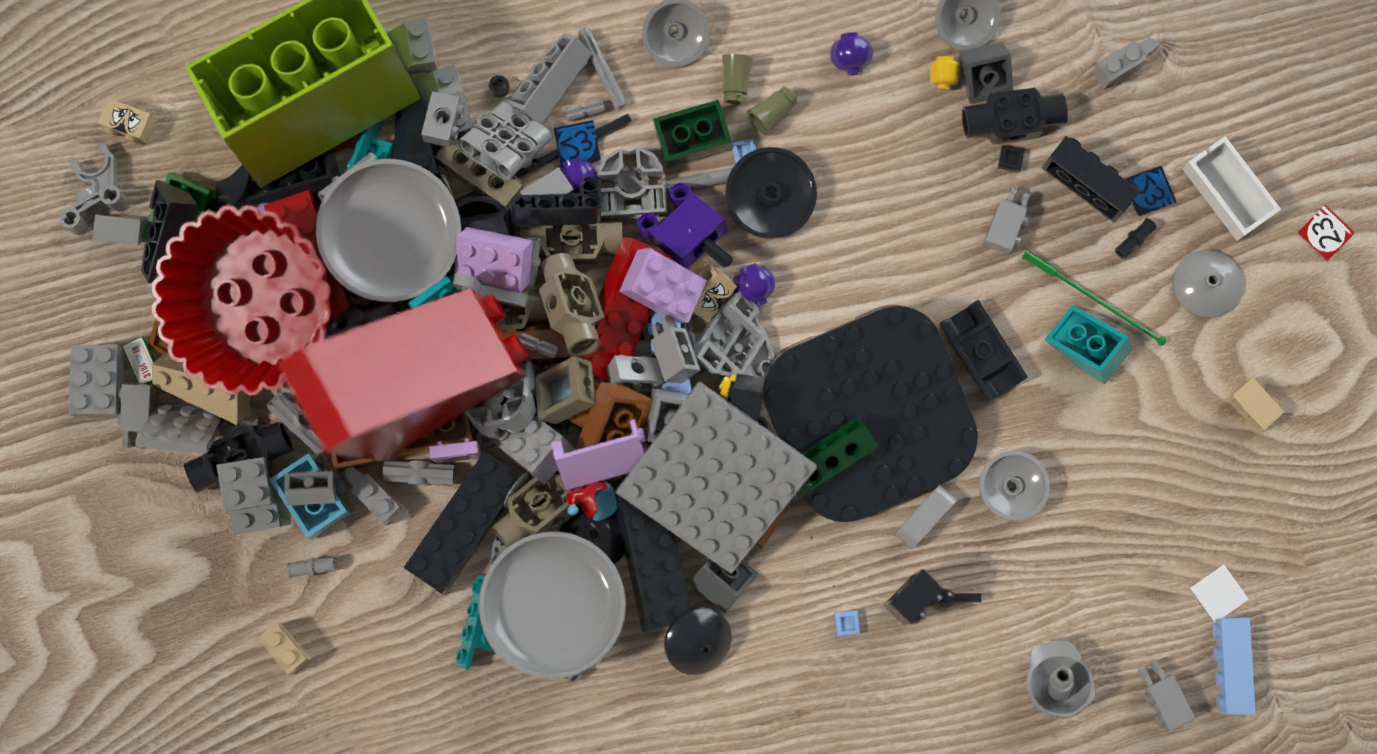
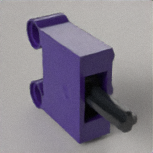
(688, 230)

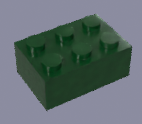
(692, 133)

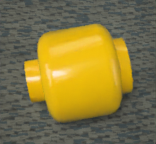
(944, 72)

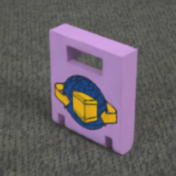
(455, 452)

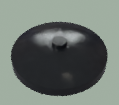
(770, 193)

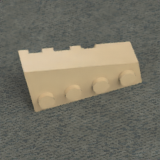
(171, 378)

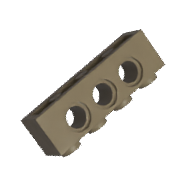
(449, 160)

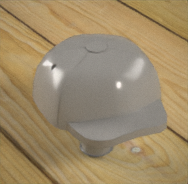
(1059, 680)

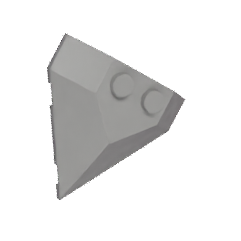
(735, 341)

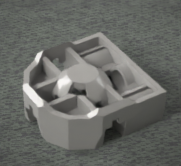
(624, 179)
(515, 413)

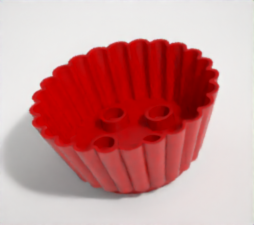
(239, 298)

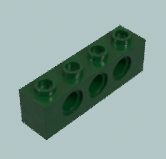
(835, 446)

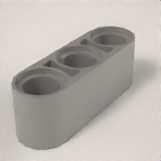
(925, 516)

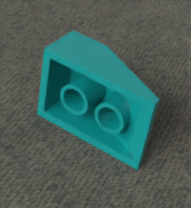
(1090, 343)

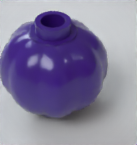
(851, 53)
(575, 170)
(755, 283)

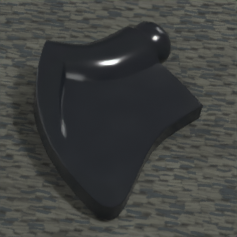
(232, 190)

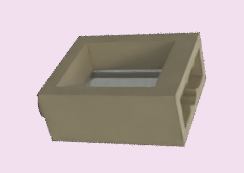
(564, 390)

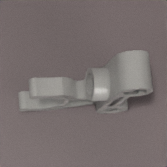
(97, 197)

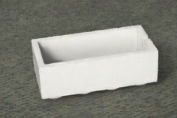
(1231, 188)

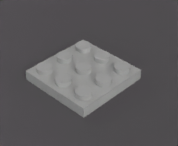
(179, 429)

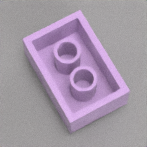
(494, 258)
(662, 285)

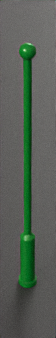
(1052, 271)

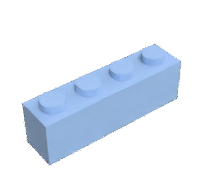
(1234, 666)

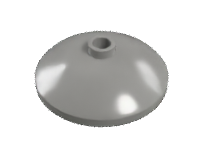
(973, 29)
(684, 44)
(1197, 293)
(1028, 477)

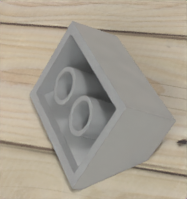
(447, 82)

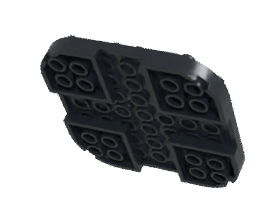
(903, 388)

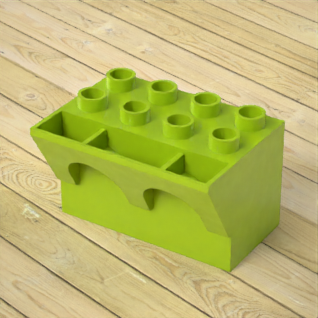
(301, 84)

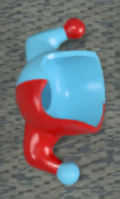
(595, 499)

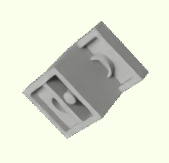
(249, 495)

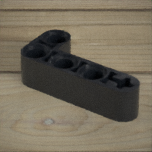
(560, 209)

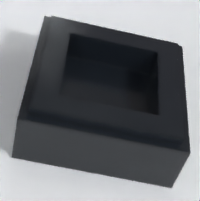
(1010, 158)

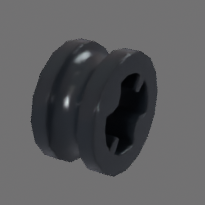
(503, 91)

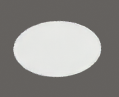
(523, 480)

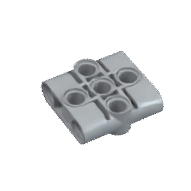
(504, 140)

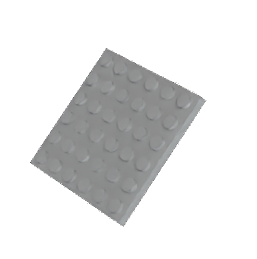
(715, 478)

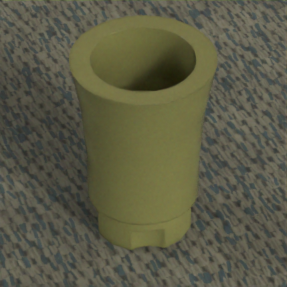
(736, 77)
(771, 110)

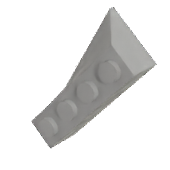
(549, 78)

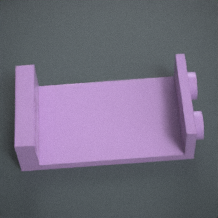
(600, 460)

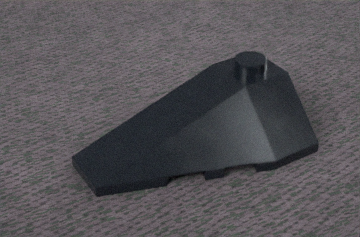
(408, 140)
(310, 176)
(171, 211)

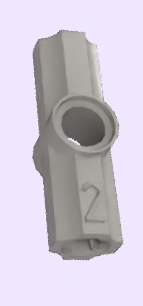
(294, 422)
(418, 473)

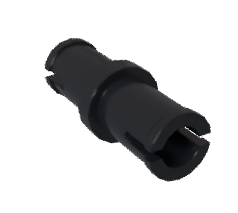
(1135, 238)

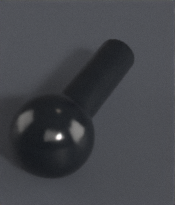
(950, 598)

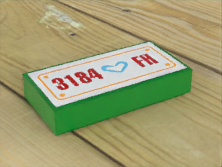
(140, 359)

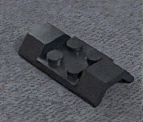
(983, 351)

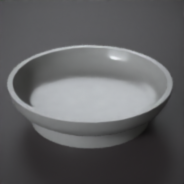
(388, 230)
(552, 605)

